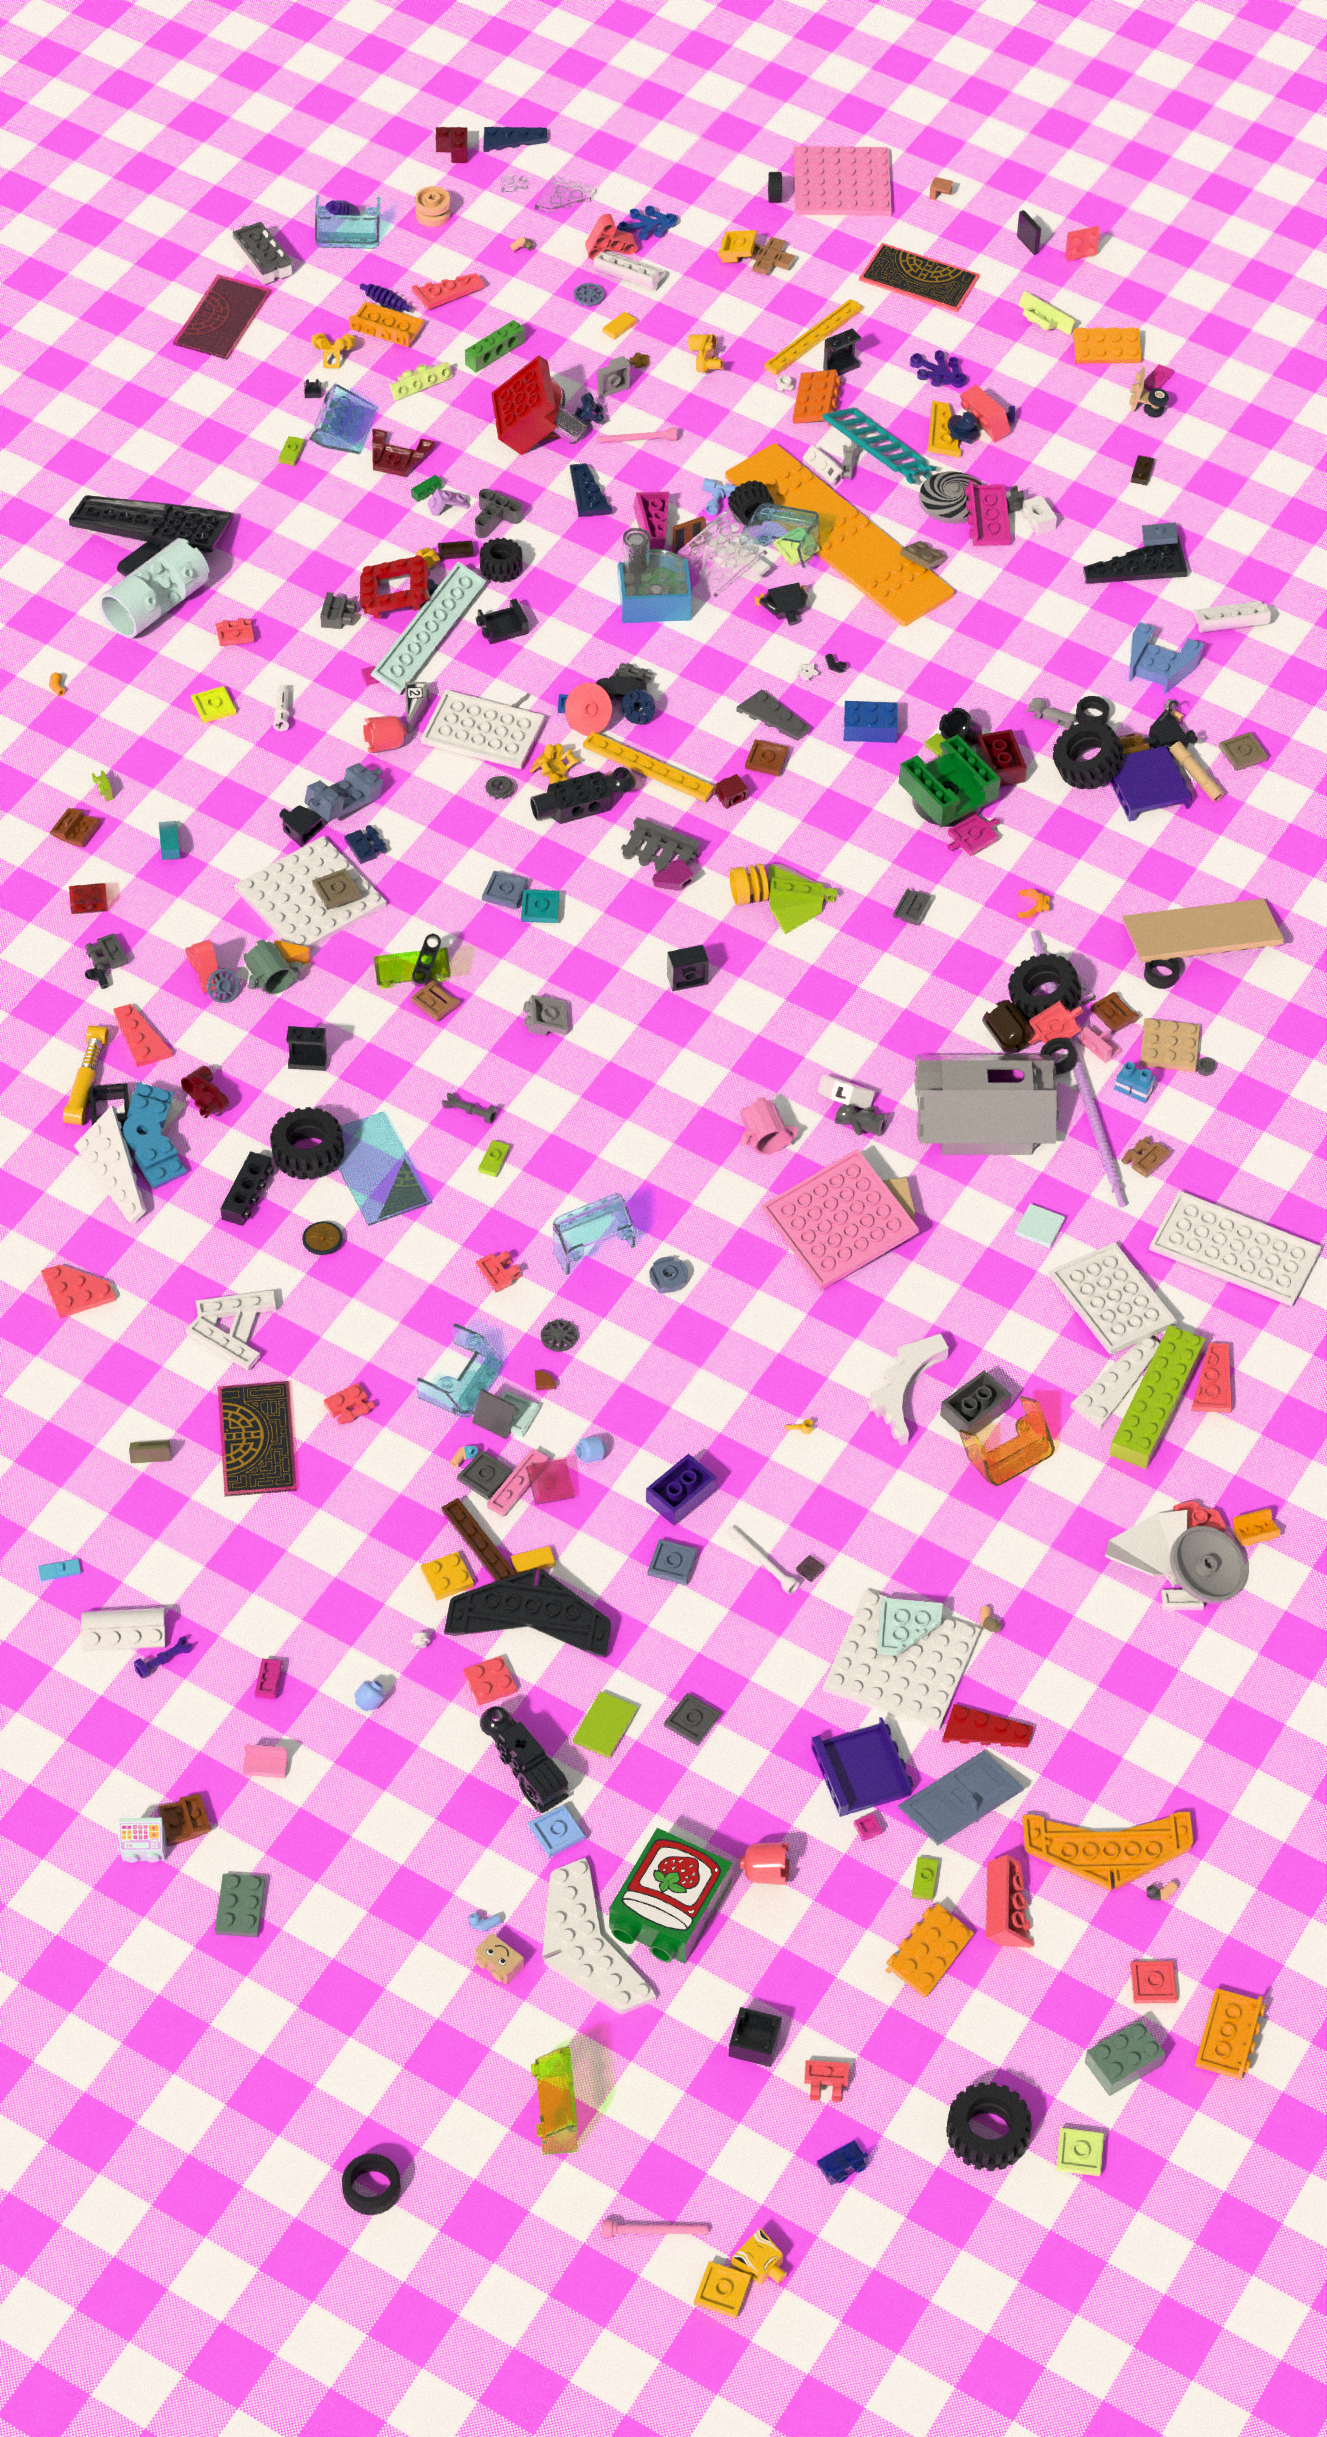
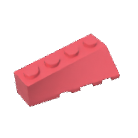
(1006, 1904)

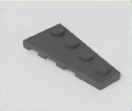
(773, 714)

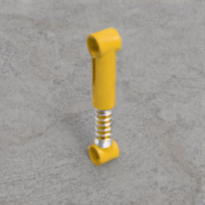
(75, 1111)

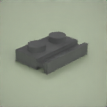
(912, 906)

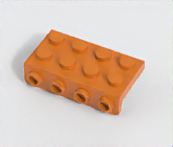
(816, 395)

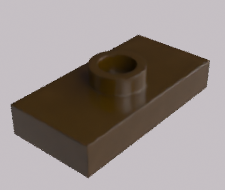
(455, 549)

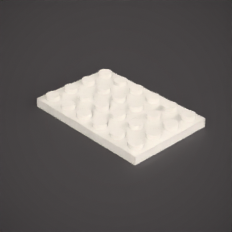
(482, 729)
(1112, 1298)

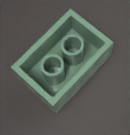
(1124, 2058)

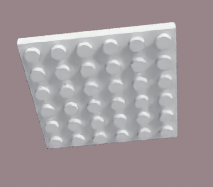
(290, 904)
(910, 1685)

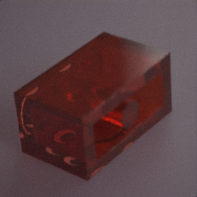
(88, 898)

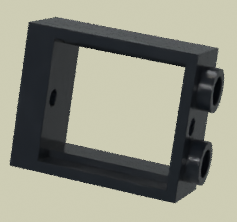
(102, 1093)

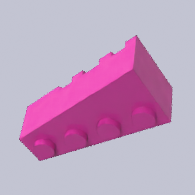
(652, 516)

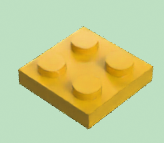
(447, 1576)
(722, 2289)

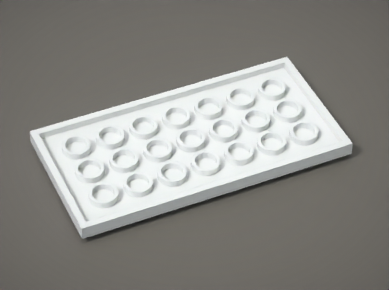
(1235, 1248)

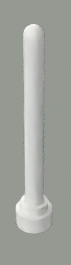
(788, 1583)

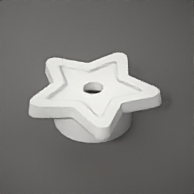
(807, 675)

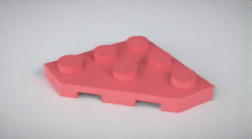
(75, 1290)

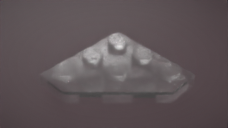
(564, 193)

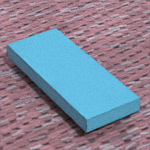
(59, 1570)

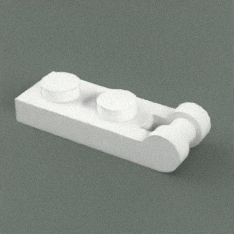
(822, 464)

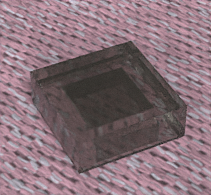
(810, 1568)

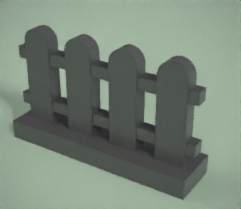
(656, 837)

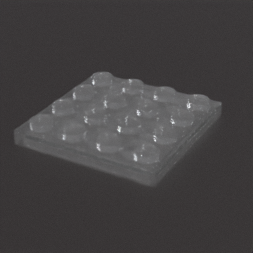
(722, 552)

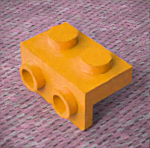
(1255, 1527)

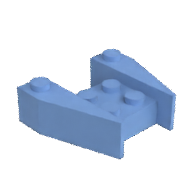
(1159, 663)

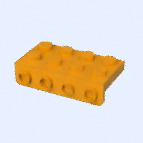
(386, 324)
(1106, 345)
(929, 1949)
(1229, 2034)

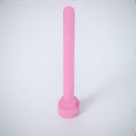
(669, 434)
(611, 2229)

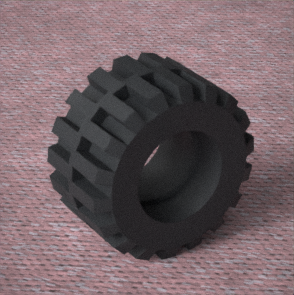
(747, 498)
(501, 560)

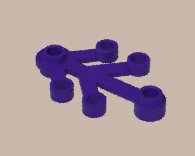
(956, 378)

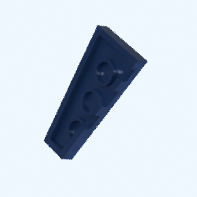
(512, 136)

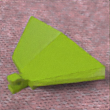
(795, 897)

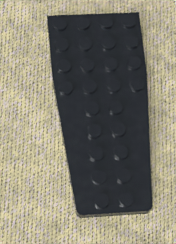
(152, 521)

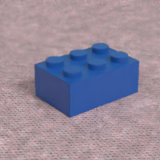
(870, 721)

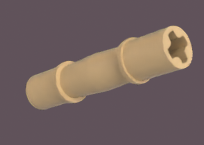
(1196, 771)

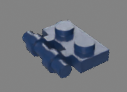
(360, 844)

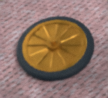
(322, 1238)

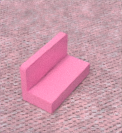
(265, 1761)

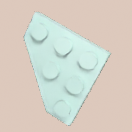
(905, 1623)

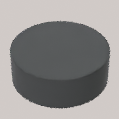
(1205, 1066)

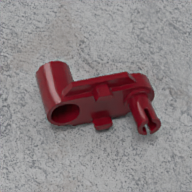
(206, 1095)

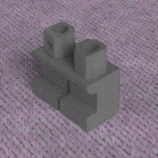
(334, 611)

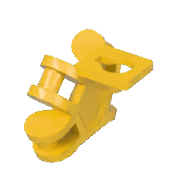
(320, 341)
(554, 767)

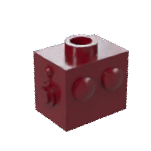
(731, 791)

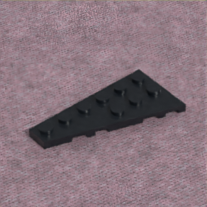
(1140, 564)

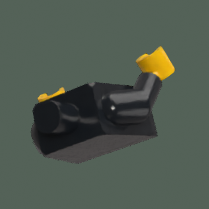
(784, 601)

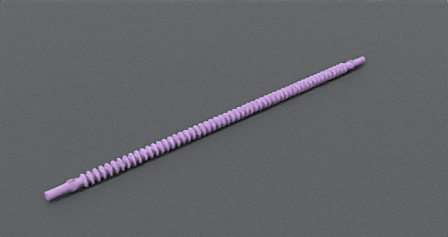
(1088, 1101)

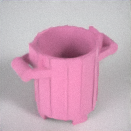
(765, 1127)

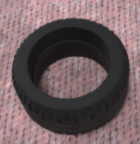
(369, 2163)

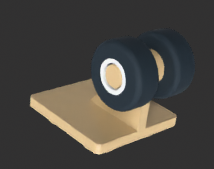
(1153, 401)

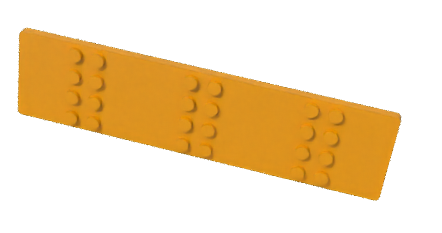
(848, 538)

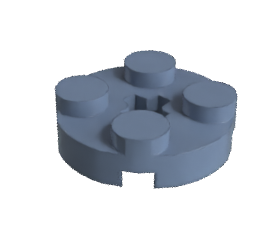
(668, 1284)

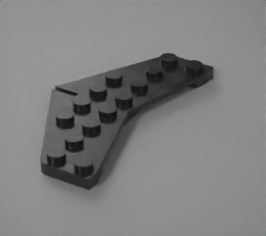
(520, 1604)

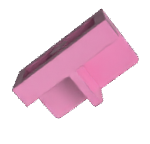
(1099, 1044)

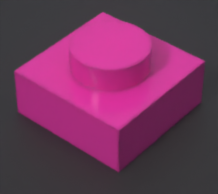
(366, 673)
(867, 1827)

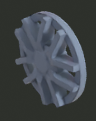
(589, 294)
(222, 985)

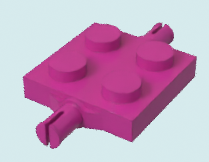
(973, 834)

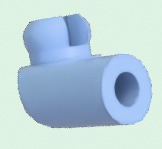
(482, 1924)

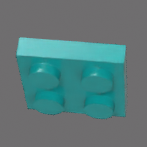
(540, 906)

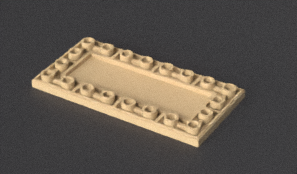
(1202, 930)

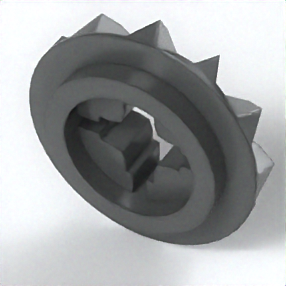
(496, 782)

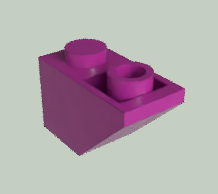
(674, 877)

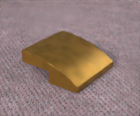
(1133, 743)

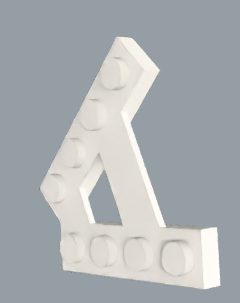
(233, 1344)

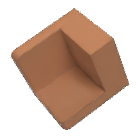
(940, 185)

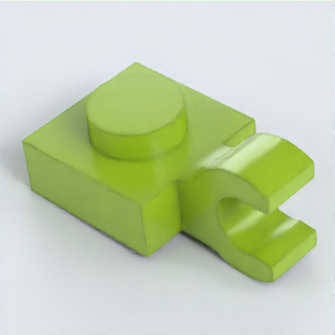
(104, 786)

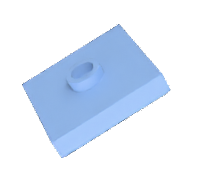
(556, 1831)

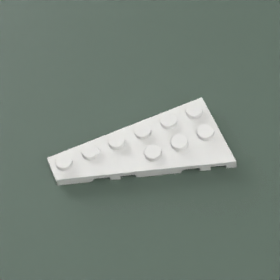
(111, 1163)

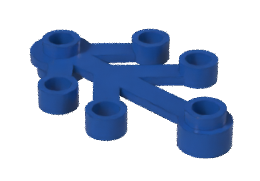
(665, 220)

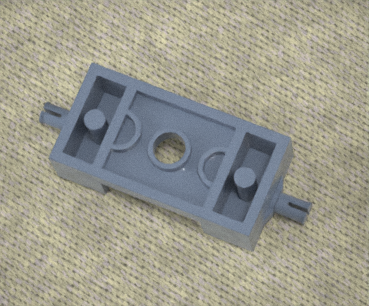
(353, 792)

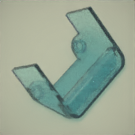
(347, 230)
(786, 524)
(590, 1225)
(461, 1394)

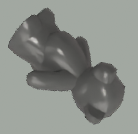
(861, 1120)

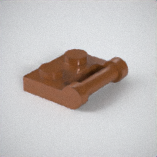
(1111, 1015)

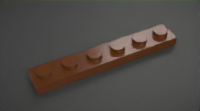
(477, 1540)

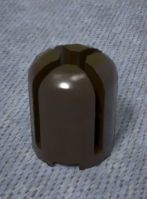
(1008, 1027)

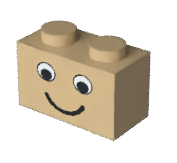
(499, 1959)

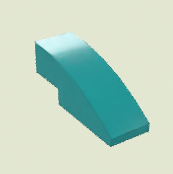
(169, 840)

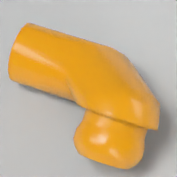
(55, 679)

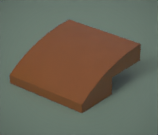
(75, 827)
(184, 1819)

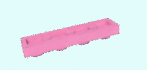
(515, 1484)

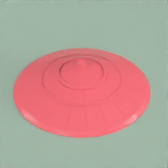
(588, 708)

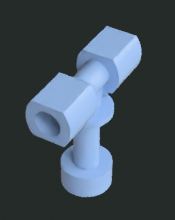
(718, 492)

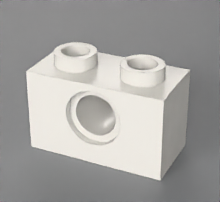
(1039, 515)

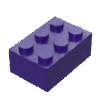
(681, 1489)

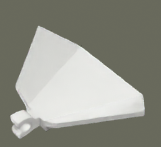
(1149, 1544)

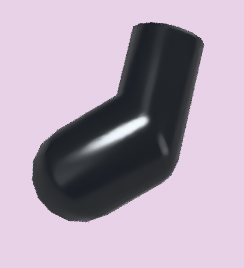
(832, 665)
(97, 975)

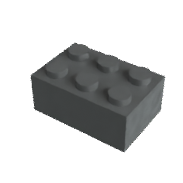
(976, 1404)

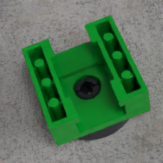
(951, 785)

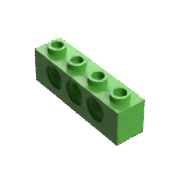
(494, 346)

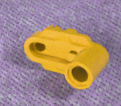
(706, 346)

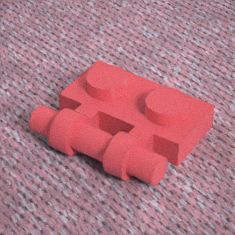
(234, 632)
(346, 1400)

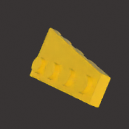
(939, 435)

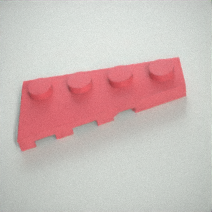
(437, 294)
(140, 1037)
(1214, 1387)

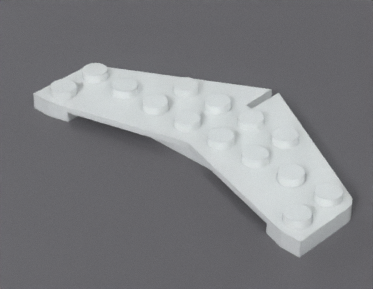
(583, 1952)

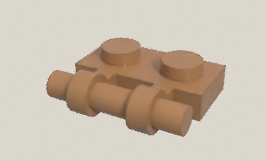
(1150, 1160)

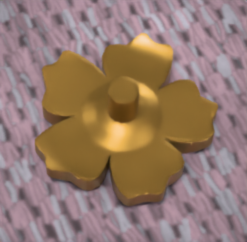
(639, 360)

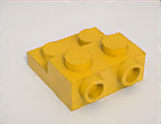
(736, 245)

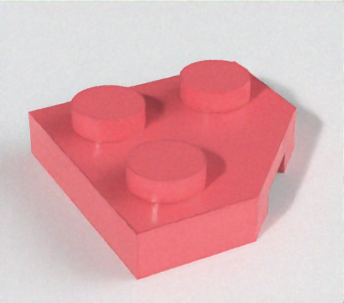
(1201, 1516)

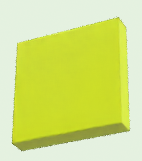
(213, 704)

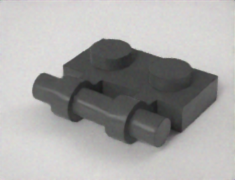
(629, 670)
(111, 950)

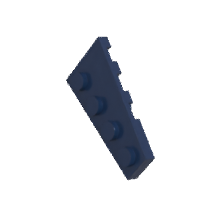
(587, 493)

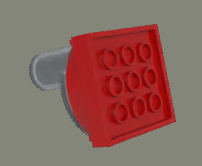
(532, 407)

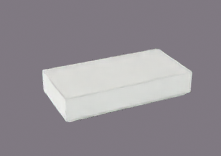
(1179, 1600)

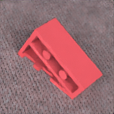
(988, 412)

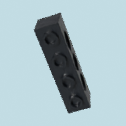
(246, 1188)

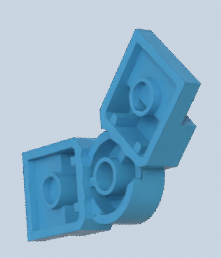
(154, 1152)

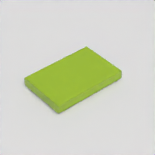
(604, 1724)

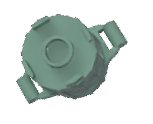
(270, 968)

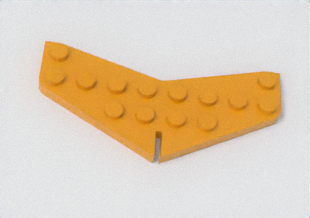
(1097, 1854)

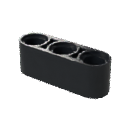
(137, 558)
(423, 968)

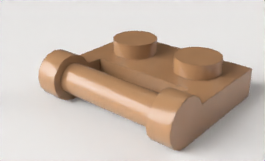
(433, 1005)

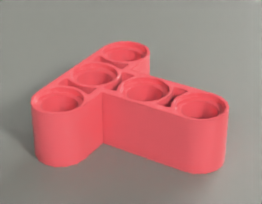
(607, 237)
(204, 962)

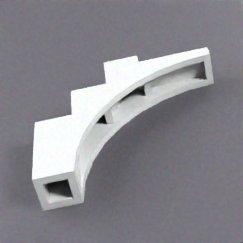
(911, 1363)

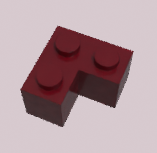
(453, 141)

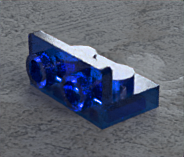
(843, 2162)

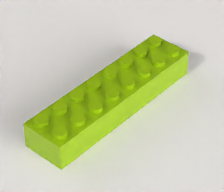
(1157, 1397)

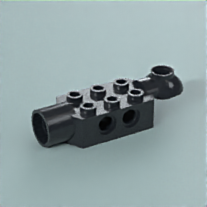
(581, 796)

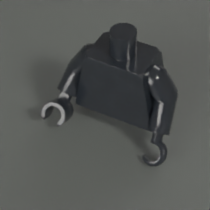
(1167, 731)

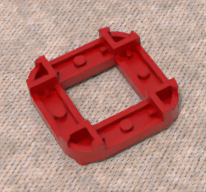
(417, 595)

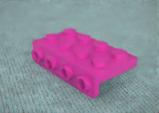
(987, 514)

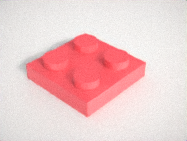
(1082, 243)
(490, 1680)

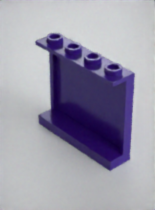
(1149, 782)
(862, 1768)

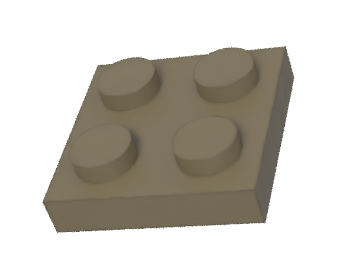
(923, 555)
(1242, 751)
(336, 889)

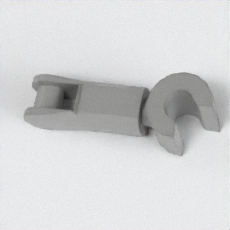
(850, 455)
(1038, 706)

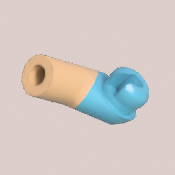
(464, 1453)

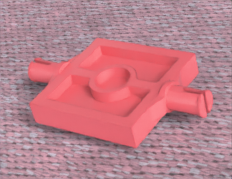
(1055, 1023)

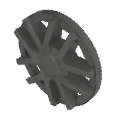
(558, 1335)

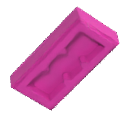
(1158, 377)
(268, 1678)

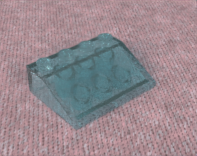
(343, 421)

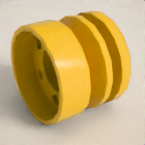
(750, 883)

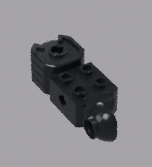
(537, 1774)

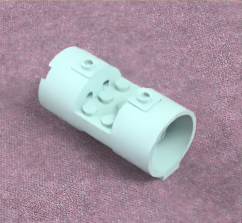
(154, 588)

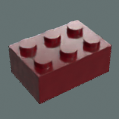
(1002, 755)

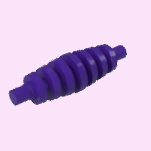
(342, 207)
(386, 297)

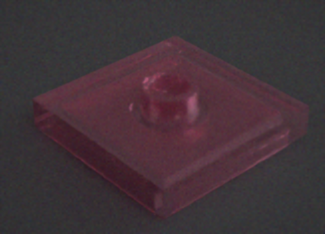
(550, 1481)

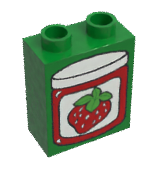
(669, 1897)

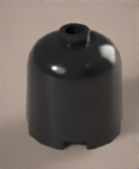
(961, 723)

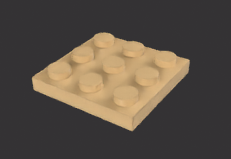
(1169, 1045)

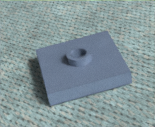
(1159, 534)
(504, 889)
(672, 1562)

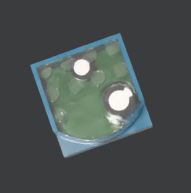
(652, 582)

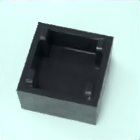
(687, 967)
(755, 2036)

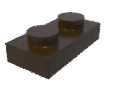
(1142, 470)

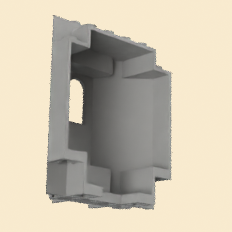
(985, 1117)

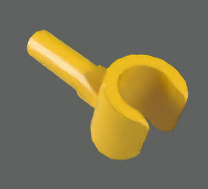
(805, 1427)

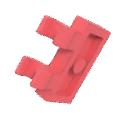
(495, 1274)
(826, 2073)

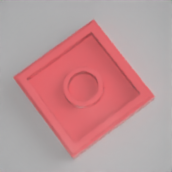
(1153, 1982)

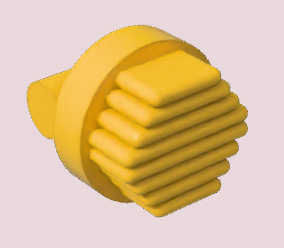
(429, 556)

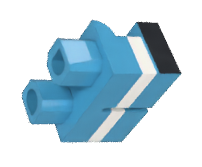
(1135, 1082)

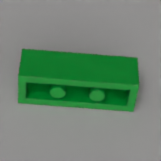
(426, 488)

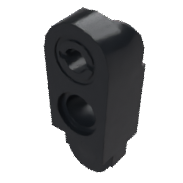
(620, 685)

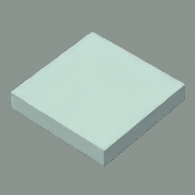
(1039, 1225)
(523, 1415)

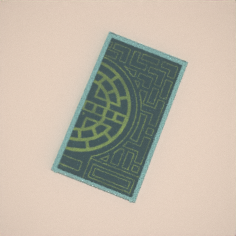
(379, 1170)

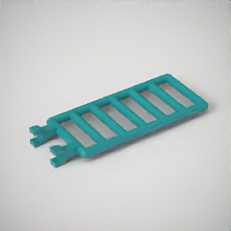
(905, 469)

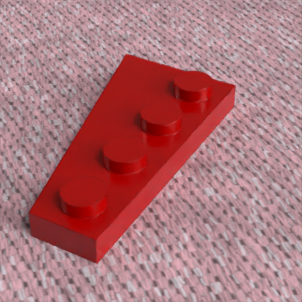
(976, 1726)

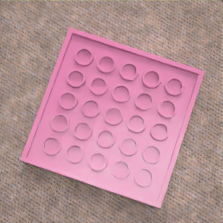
(842, 181)
(839, 1219)

